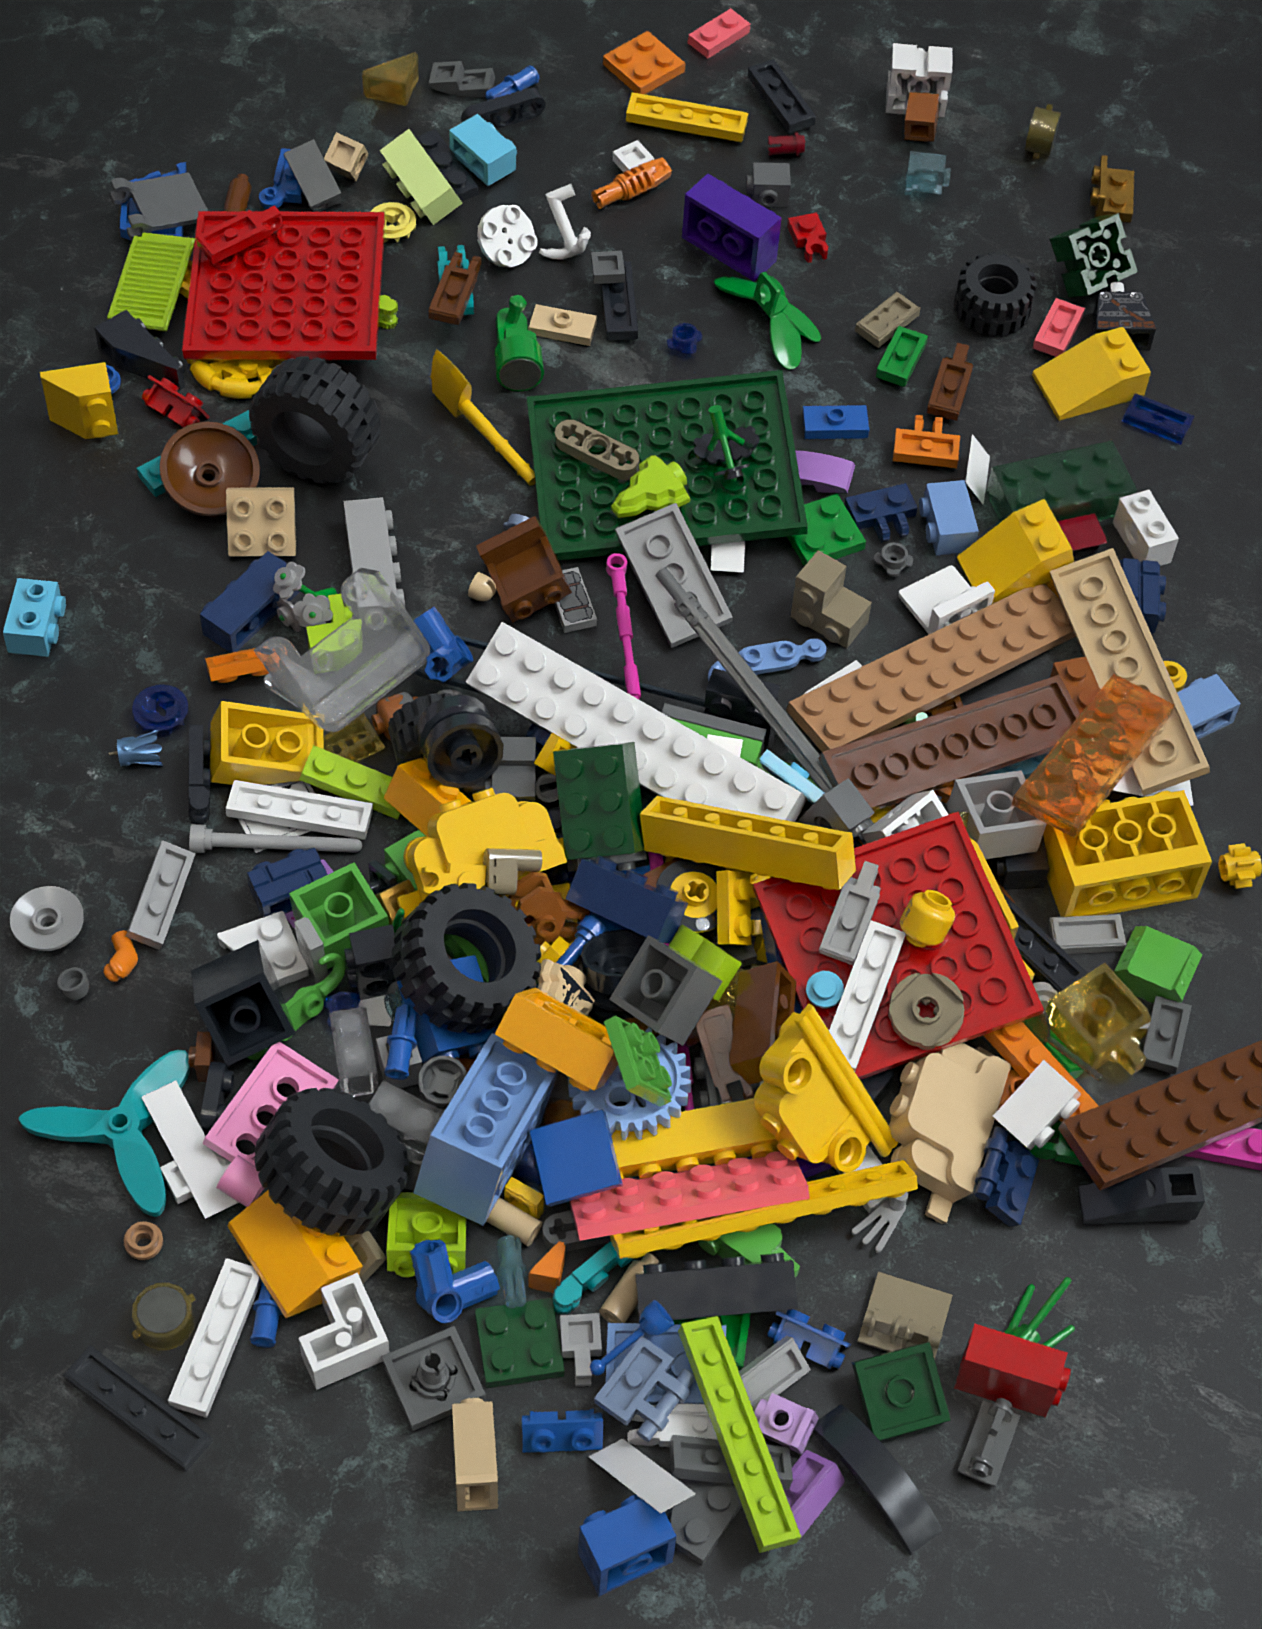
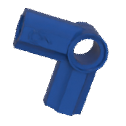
(447, 651)
(457, 1290)

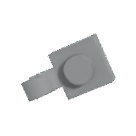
(581, 1341)

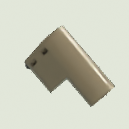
(503, 867)

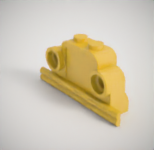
(466, 830)
(816, 1098)

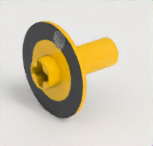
(697, 887)

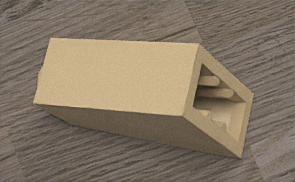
(475, 1455)

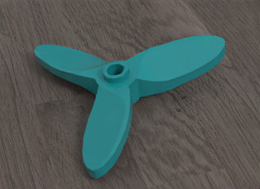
(120, 1129)

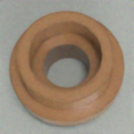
(139, 1231)

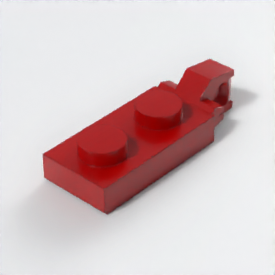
(238, 233)

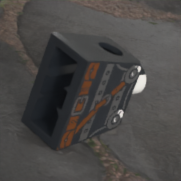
(1127, 310)

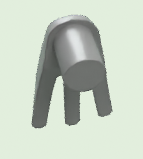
(890, 1212)

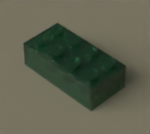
(1070, 482)

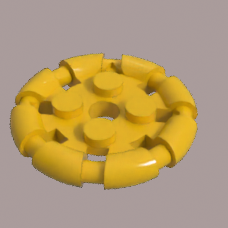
(235, 373)

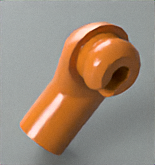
(123, 960)

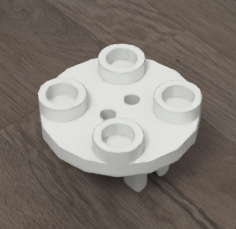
(517, 231)

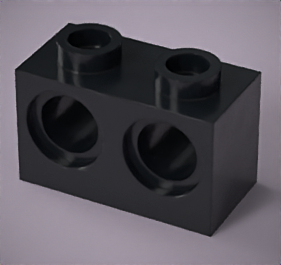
(370, 961)

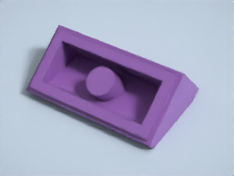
(812, 1488)

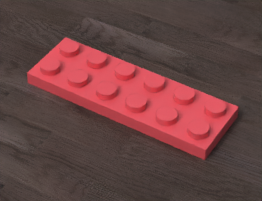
(690, 1195)

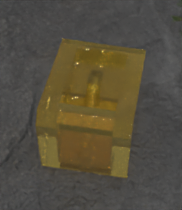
(392, 80)

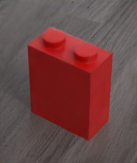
(1012, 1369)

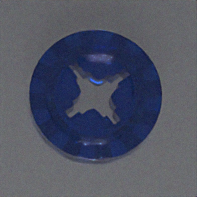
(169, 698)

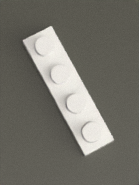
(299, 809)
(865, 989)
(215, 1338)

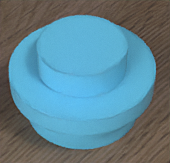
(824, 989)

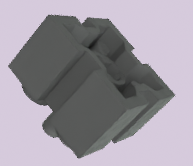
(515, 771)

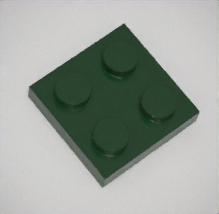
(519, 1343)
(901, 1391)

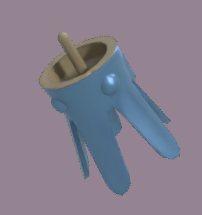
(138, 750)

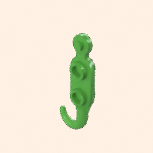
(310, 1000)

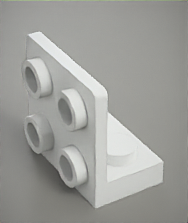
(944, 599)

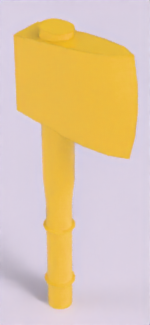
(455, 393)

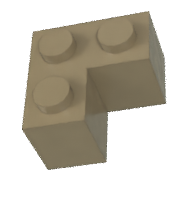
(827, 605)

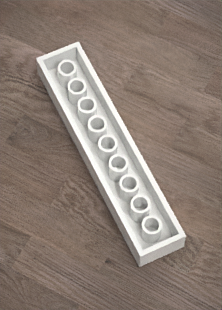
(594, 713)

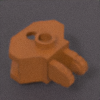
(546, 908)

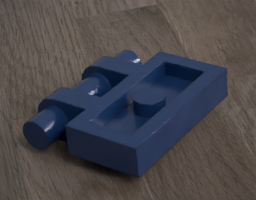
(1006, 1177)

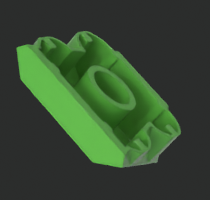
(1157, 965)

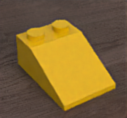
(1093, 375)
(1018, 552)
(260, 744)

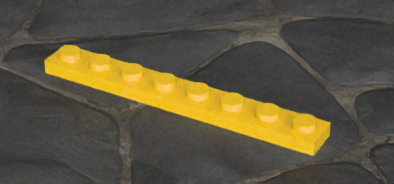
(825, 1194)

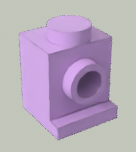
(795, 1432)

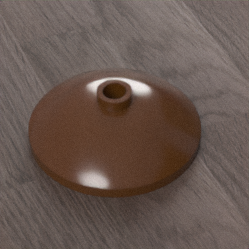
(207, 450)

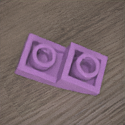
(825, 471)

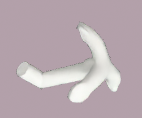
(572, 244)

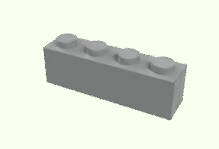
(369, 540)

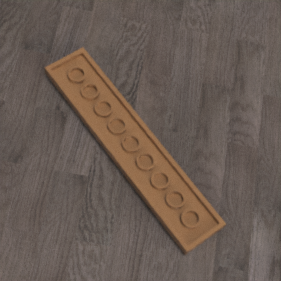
(933, 669)

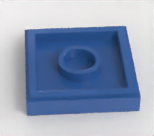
(576, 1158)

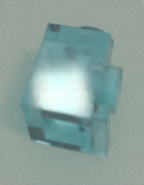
(926, 173)

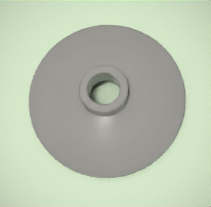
(44, 906)

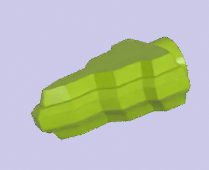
(652, 488)

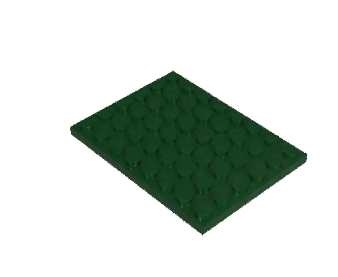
(664, 423)

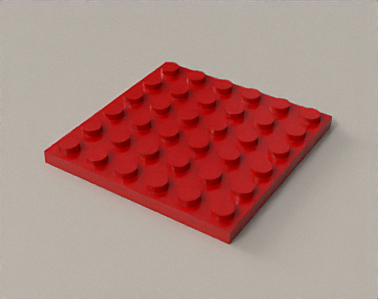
(291, 294)
(974, 954)

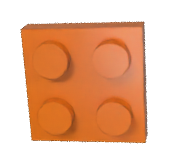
(643, 63)

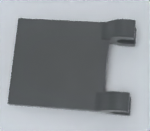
(160, 202)

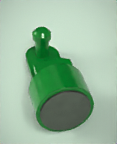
(518, 353)

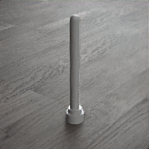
(205, 839)

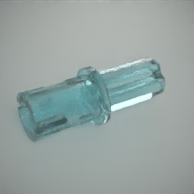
(512, 1271)

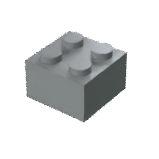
(992, 820)

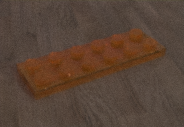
(1093, 755)

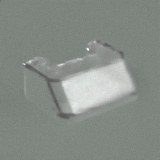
(355, 661)

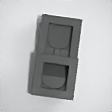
(454, 80)

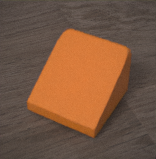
(548, 1271)

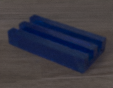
(1155, 421)

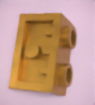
(1113, 191)

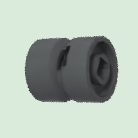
(440, 1080)

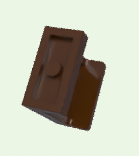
(524, 569)

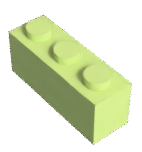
(419, 178)

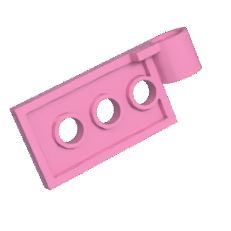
(240, 1119)

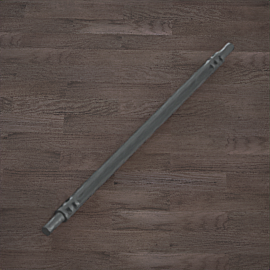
(748, 682)

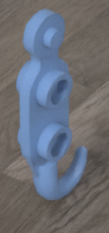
(778, 655)

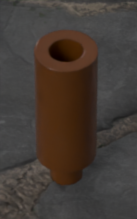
(238, 194)

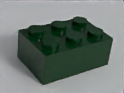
(599, 800)

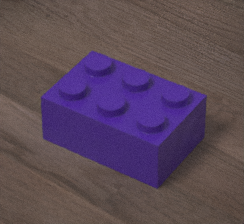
(731, 227)

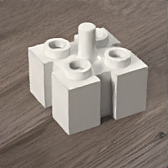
(920, 73)

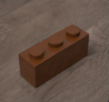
(762, 1005)

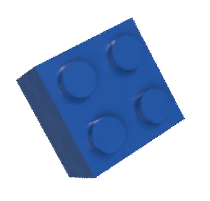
(625, 1544)

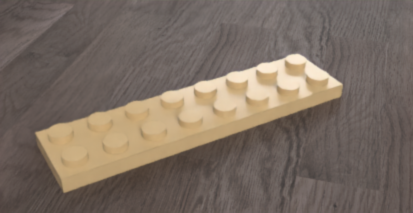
(1120, 643)

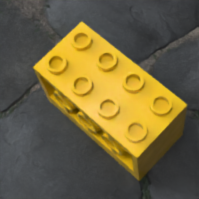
(1128, 857)

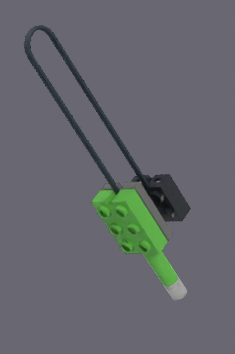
(725, 713)

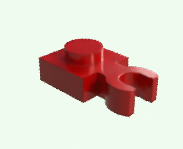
(808, 233)

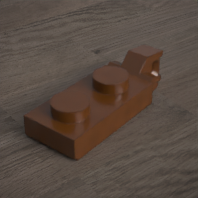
(951, 384)

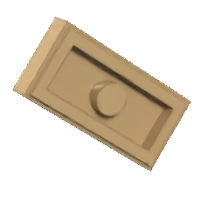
(563, 324)

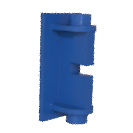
(824, 1343)
(546, 1433)

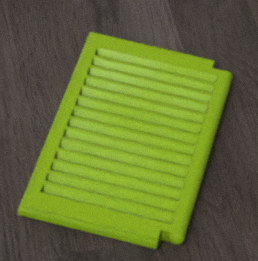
(152, 278)

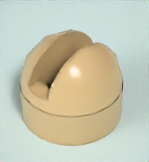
(482, 588)

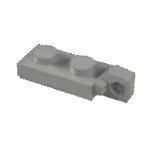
(851, 916)

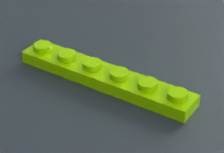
(739, 1434)

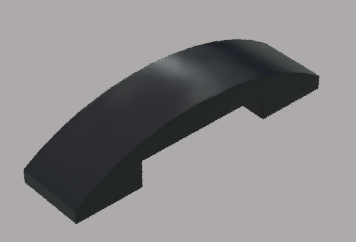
(880, 1476)

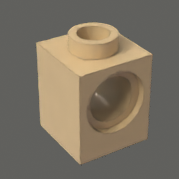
(346, 156)

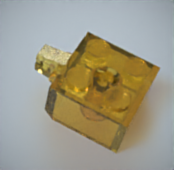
(1100, 1020)

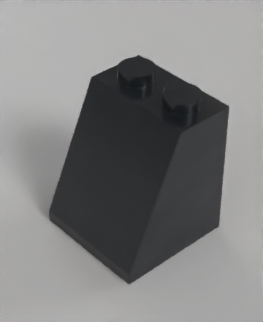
(241, 1002)

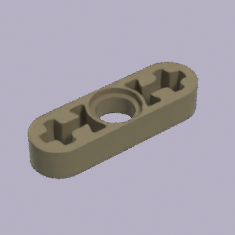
(589, 437)

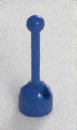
(653, 1321)

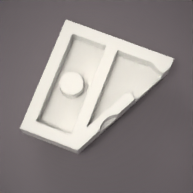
(276, 942)

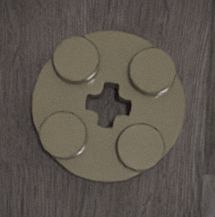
(926, 1031)

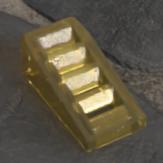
(361, 748)

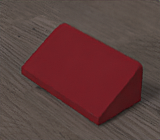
(1083, 532)

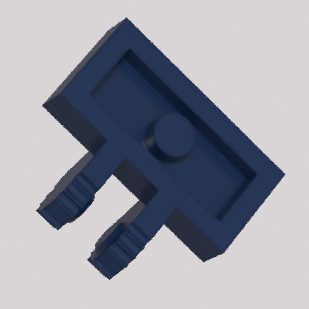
(881, 507)

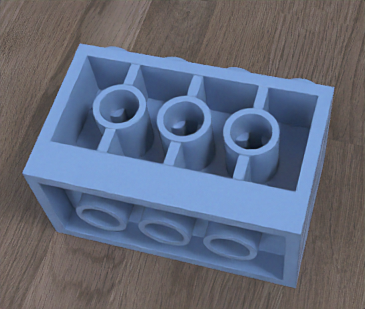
(484, 1131)

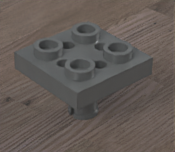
(428, 1365)

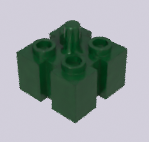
(1093, 255)

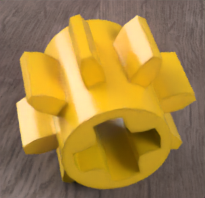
(1240, 866)

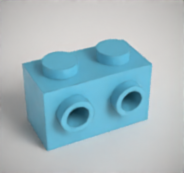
(483, 149)
(33, 617)

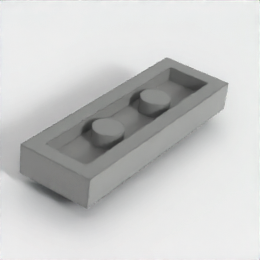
(160, 895)

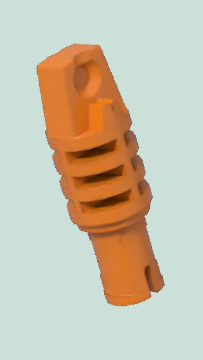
(633, 182)

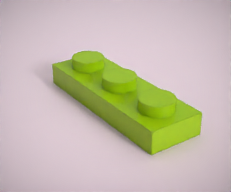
(348, 779)

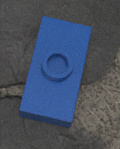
(835, 422)

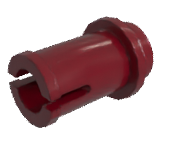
(788, 145)

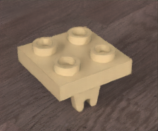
(261, 521)

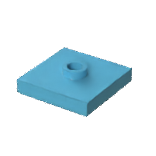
(792, 775)

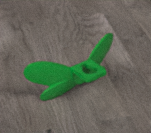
(785, 319)

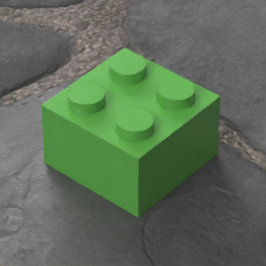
(337, 907)

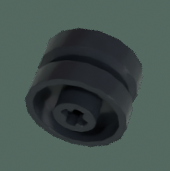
(459, 741)

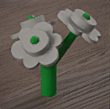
(310, 611)

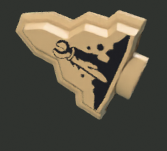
(566, 985)

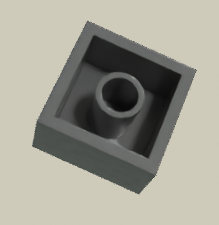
(665, 990)

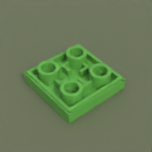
(639, 1062)

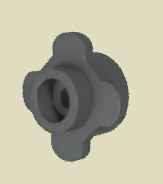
(891, 552)

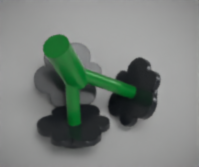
(712, 449)

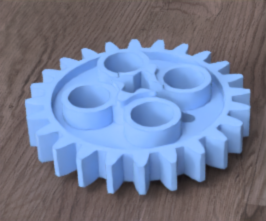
(632, 1116)

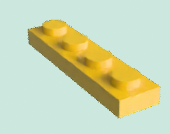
(687, 117)

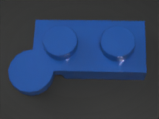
(285, 186)

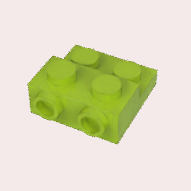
(416, 1220)

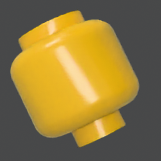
(927, 918)

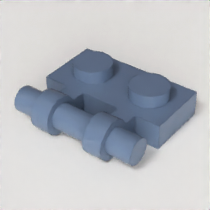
(634, 1382)

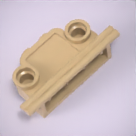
(946, 1120)

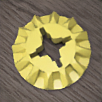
(397, 213)

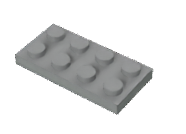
(666, 541)

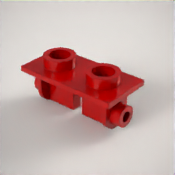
(164, 395)

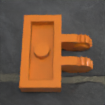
(926, 447)

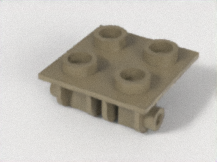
(903, 1315)

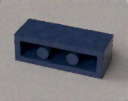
(244, 605)
(627, 899)

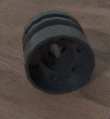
(604, 964)

